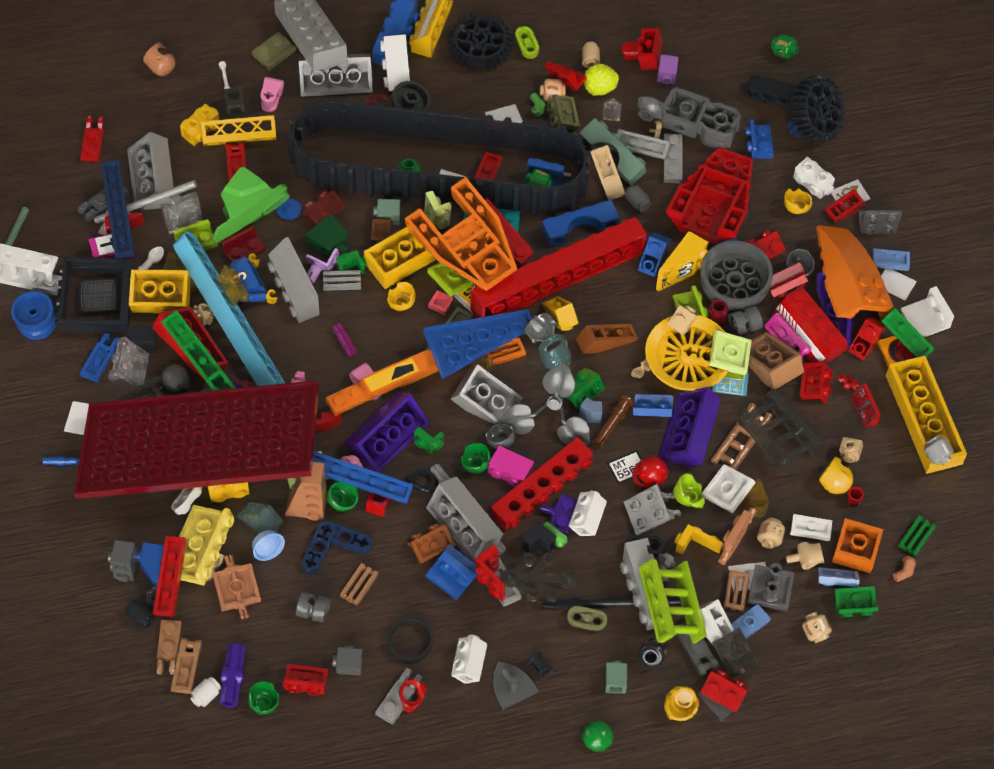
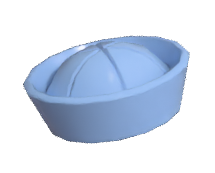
(267, 545)

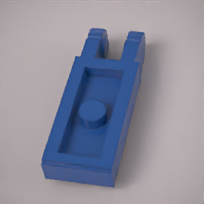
(99, 359)

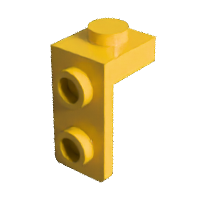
(698, 536)

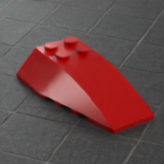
(714, 197)

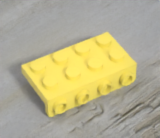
(205, 534)

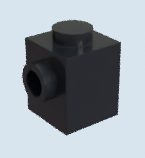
(143, 337)

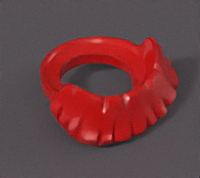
(421, 689)

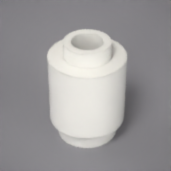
(205, 692)

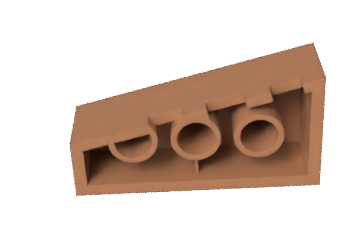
(308, 495)

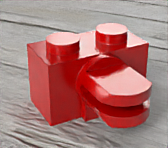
(646, 49)

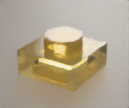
(485, 362)

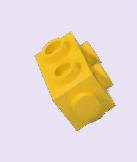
(191, 127)

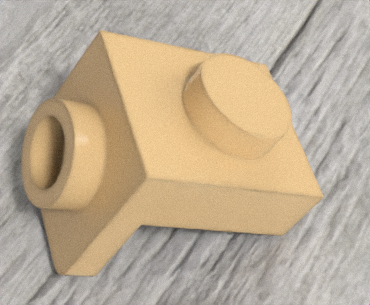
(683, 319)

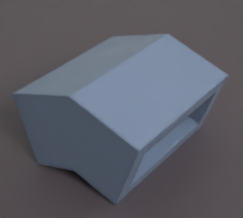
(591, 411)

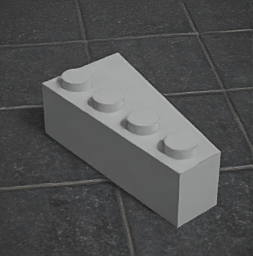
(634, 556)

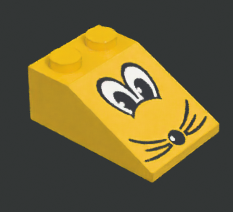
(683, 261)

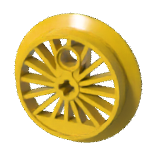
(683, 355)

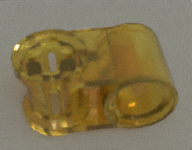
(757, 496)

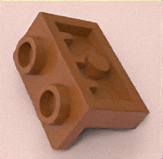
(430, 543)

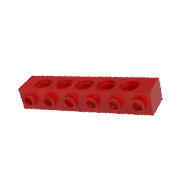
(574, 451)

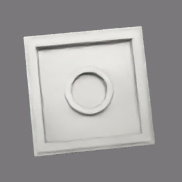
(728, 488)

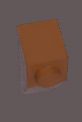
(605, 337)

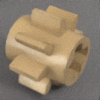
(204, 313)

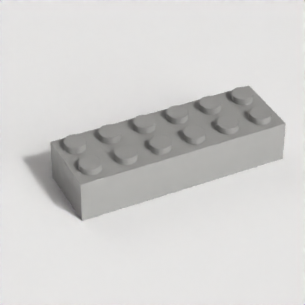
(312, 33)

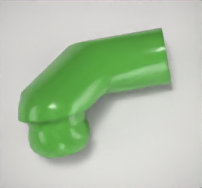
(539, 106)
(561, 537)

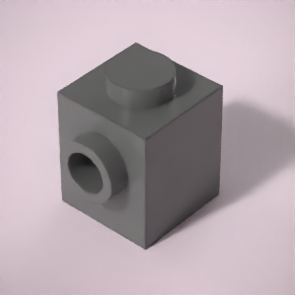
(348, 661)

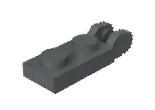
(98, 203)

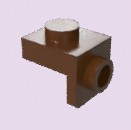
(380, 230)

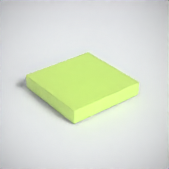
(730, 352)

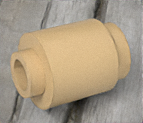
(590, 54)

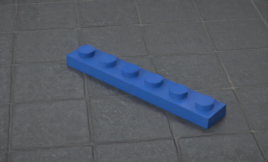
(364, 478)

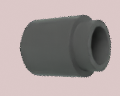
(638, 198)

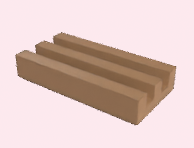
(367, 571)
(733, 605)

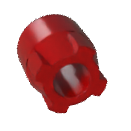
(857, 493)

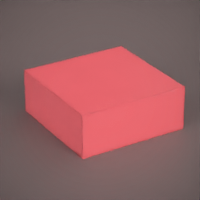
(440, 302)

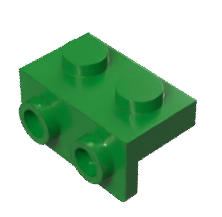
(587, 385)
(855, 600)

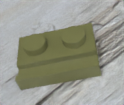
(273, 51)

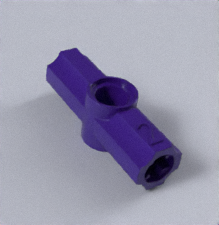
(232, 675)

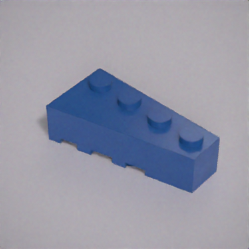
(400, 22)

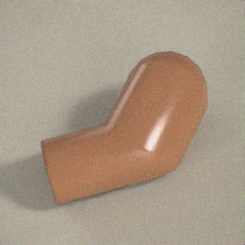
(908, 569)

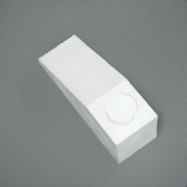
(715, 620)

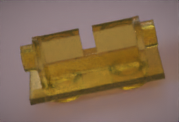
(229, 281)

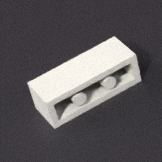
(395, 60)

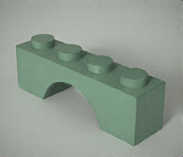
(629, 166)

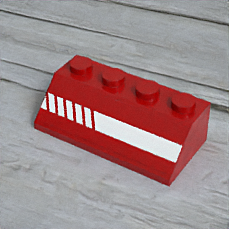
(812, 326)

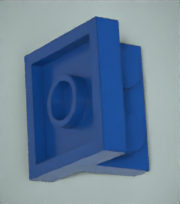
(452, 572)

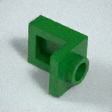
(351, 260)
(425, 441)

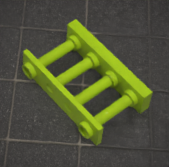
(658, 603)

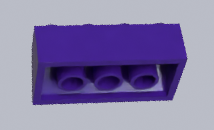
(690, 427)
(387, 431)

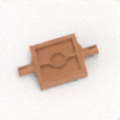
(733, 537)
(236, 587)

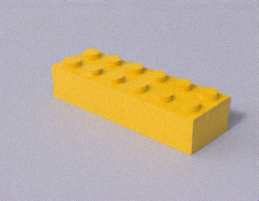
(924, 409)

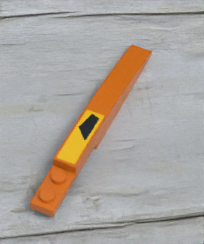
(382, 381)

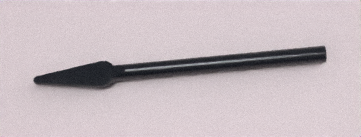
(571, 602)

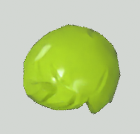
(688, 492)

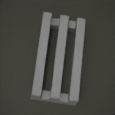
(342, 277)

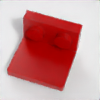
(486, 566)

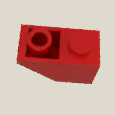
(867, 338)

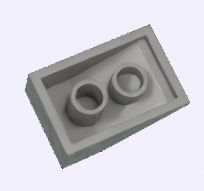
(484, 395)

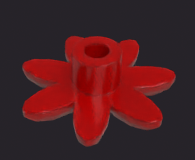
(848, 383)

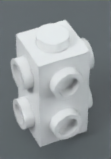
(814, 178)
(587, 513)
(469, 659)

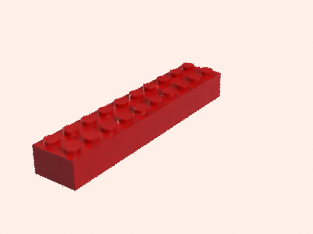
(561, 269)

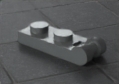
(697, 653)

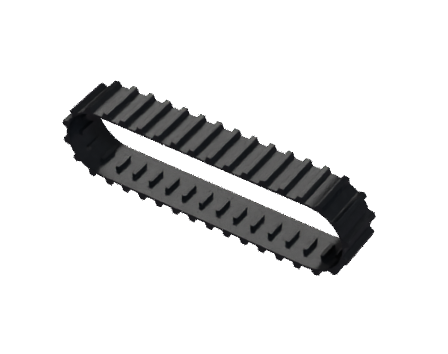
(443, 128)

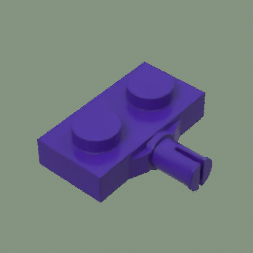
(561, 513)

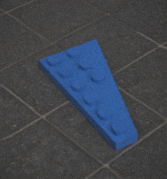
(466, 341)

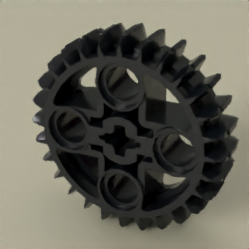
(480, 42)
(817, 108)

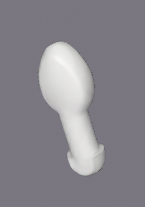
(153, 257)

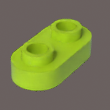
(527, 44)

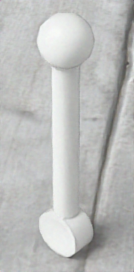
(222, 65)

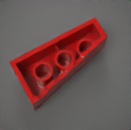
(519, 248)
(198, 329)

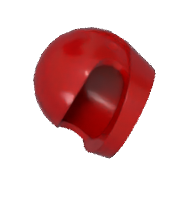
(651, 471)

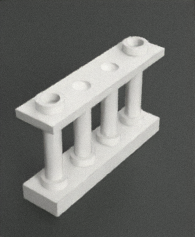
(28, 269)

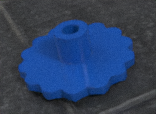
(289, 210)

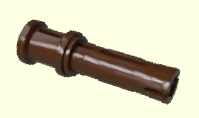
(617, 413)

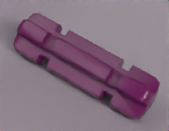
(344, 340)

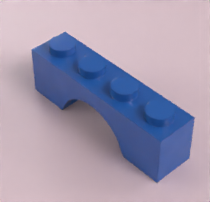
(598, 216)

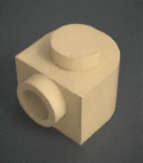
(850, 449)

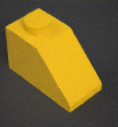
(562, 311)

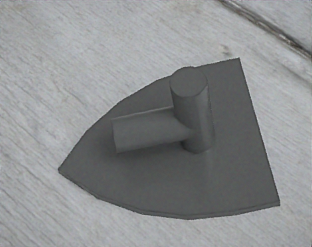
(511, 685)

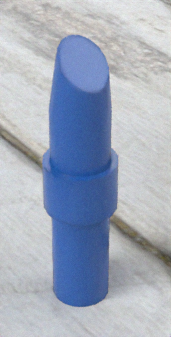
(60, 460)

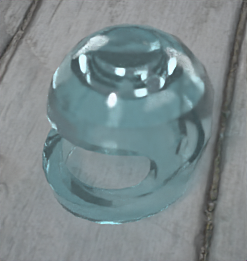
(557, 355)

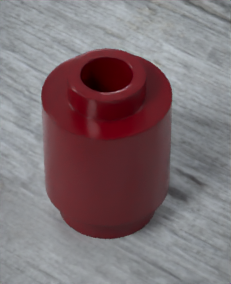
(718, 312)

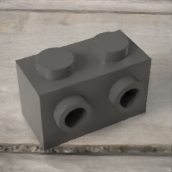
(123, 560)

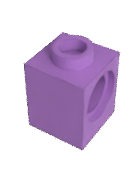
(667, 69)

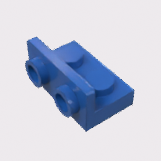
(759, 141)
(653, 405)

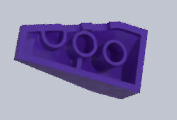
(844, 325)

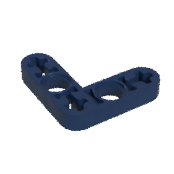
(333, 538)

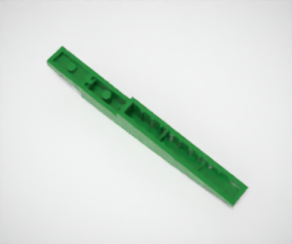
(196, 352)

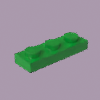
(907, 334)

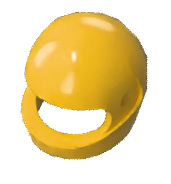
(836, 477)

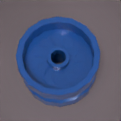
(34, 315)

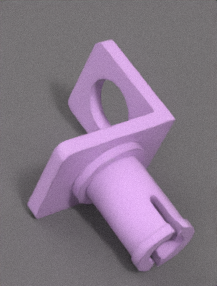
(318, 265)

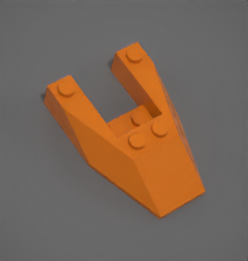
(474, 246)

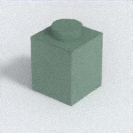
(389, 210)
(616, 677)

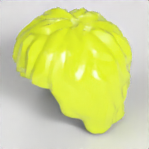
(600, 79)

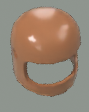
(158, 62)

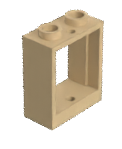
(608, 172)

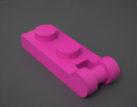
(784, 332)

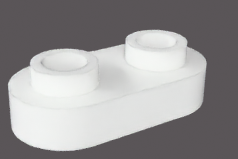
(184, 500)

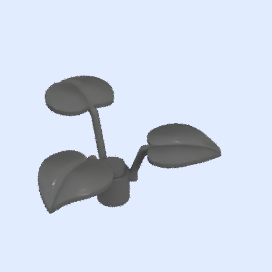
(560, 384)

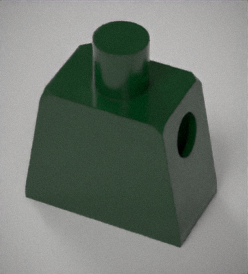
(328, 236)

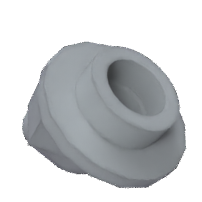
(665, 561)

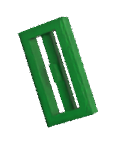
(925, 524)

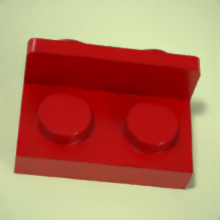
(568, 76)
(816, 381)

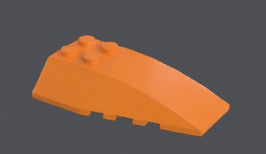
(851, 274)

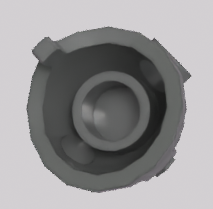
(541, 327)

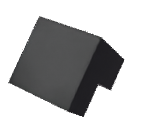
(539, 538)

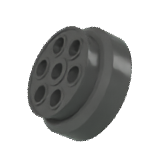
(742, 258)

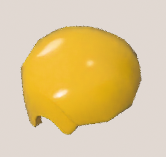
(797, 201)
(402, 296)

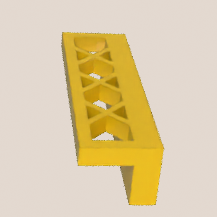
(238, 137)

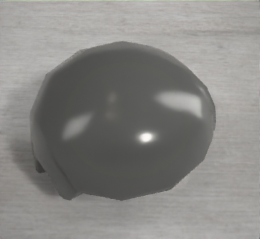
(804, 257)
(176, 378)
(500, 435)

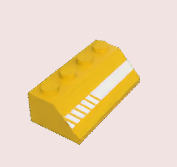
(430, 26)

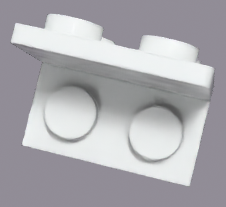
(929, 314)

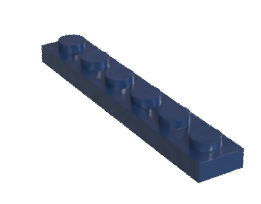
(117, 209)

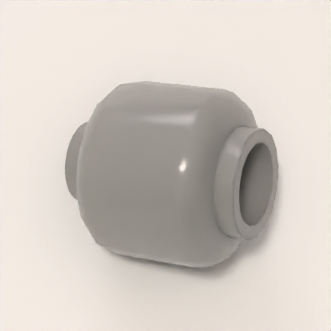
(938, 450)

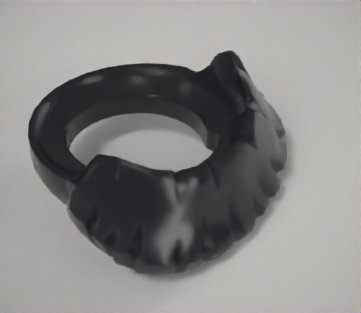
(429, 488)

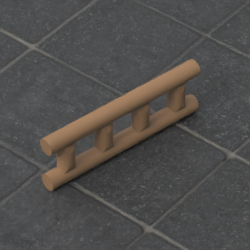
(729, 441)

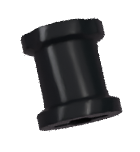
(539, 664)

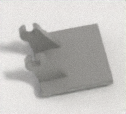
(649, 510)

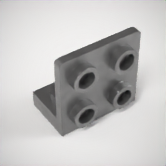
(878, 221)

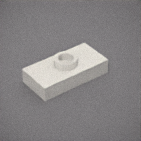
(811, 527)

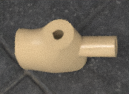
(808, 555)

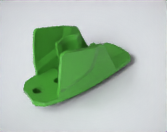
(246, 201)

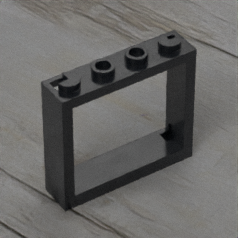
(93, 265)

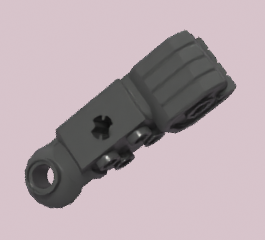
(692, 116)

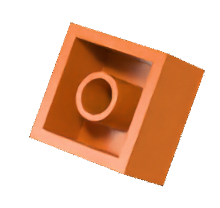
(857, 545)

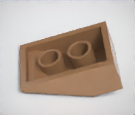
(774, 361)

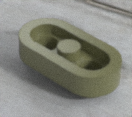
(587, 617)

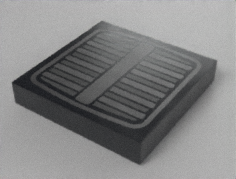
(98, 297)

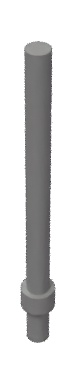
(152, 199)

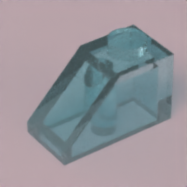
(260, 517)

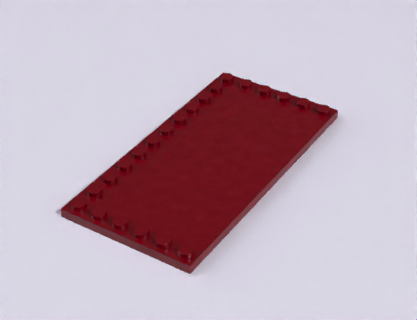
(198, 439)

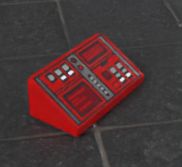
(866, 406)

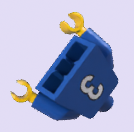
(250, 279)

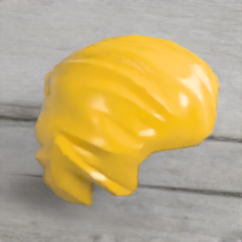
(681, 703)

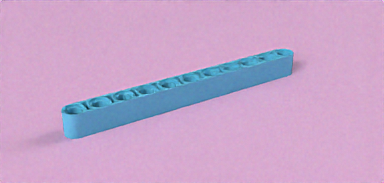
(228, 316)

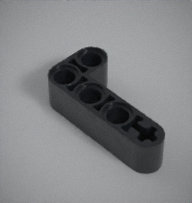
(769, 91)

